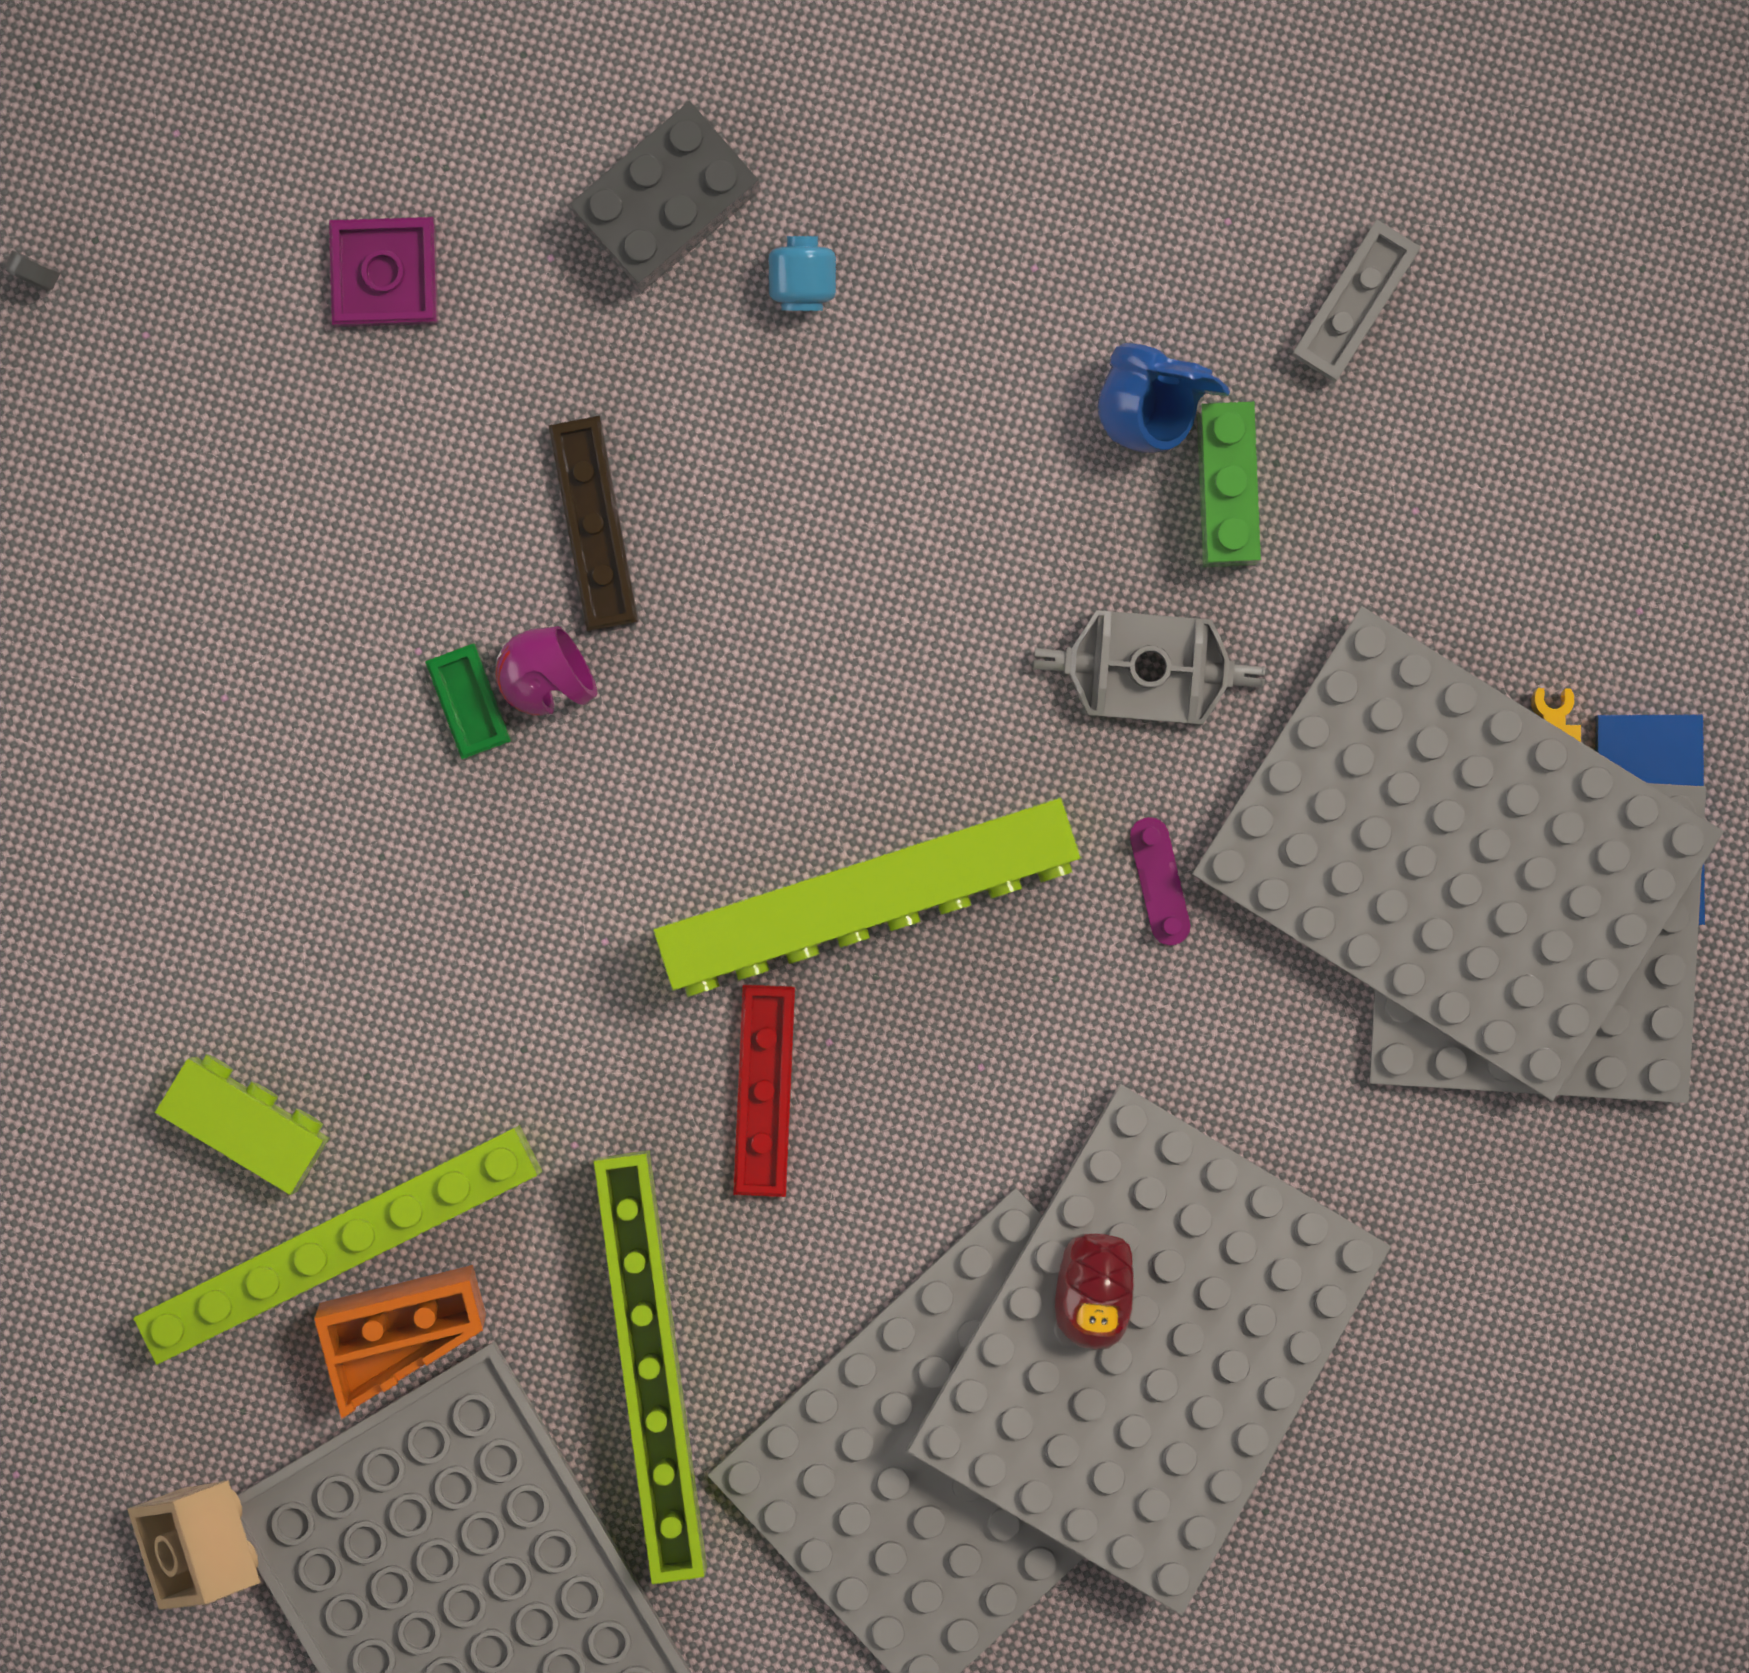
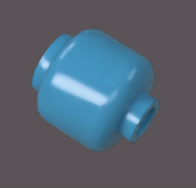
(802, 274)

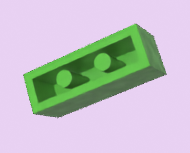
(1228, 484)

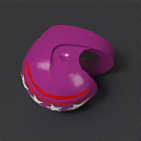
(539, 663)

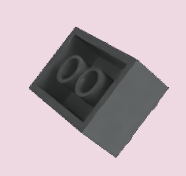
(665, 196)

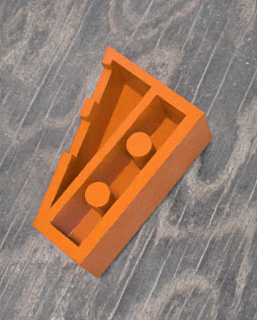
(394, 1330)

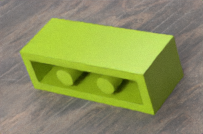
(243, 1123)

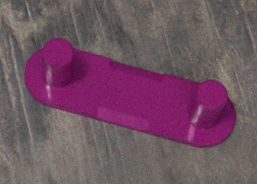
(1160, 881)

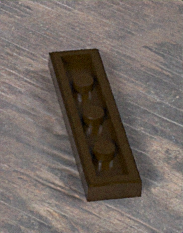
(593, 523)

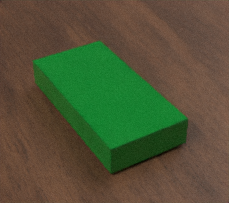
(468, 701)

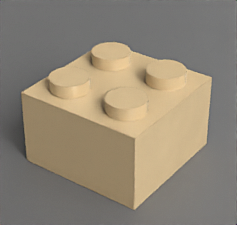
(194, 1545)

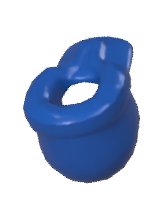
(1152, 399)

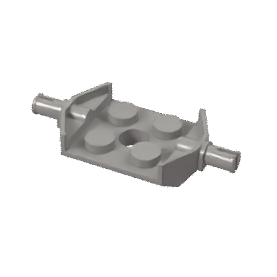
(1106, 677)

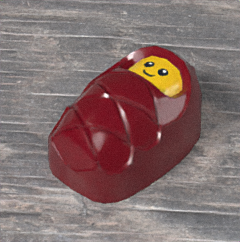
(1095, 1290)

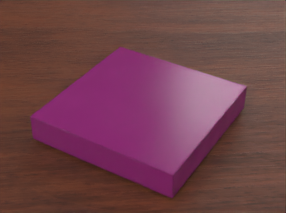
(383, 271)

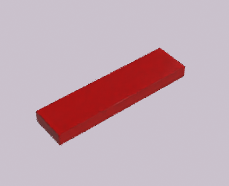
(764, 1090)

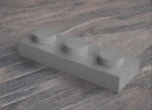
(1356, 301)

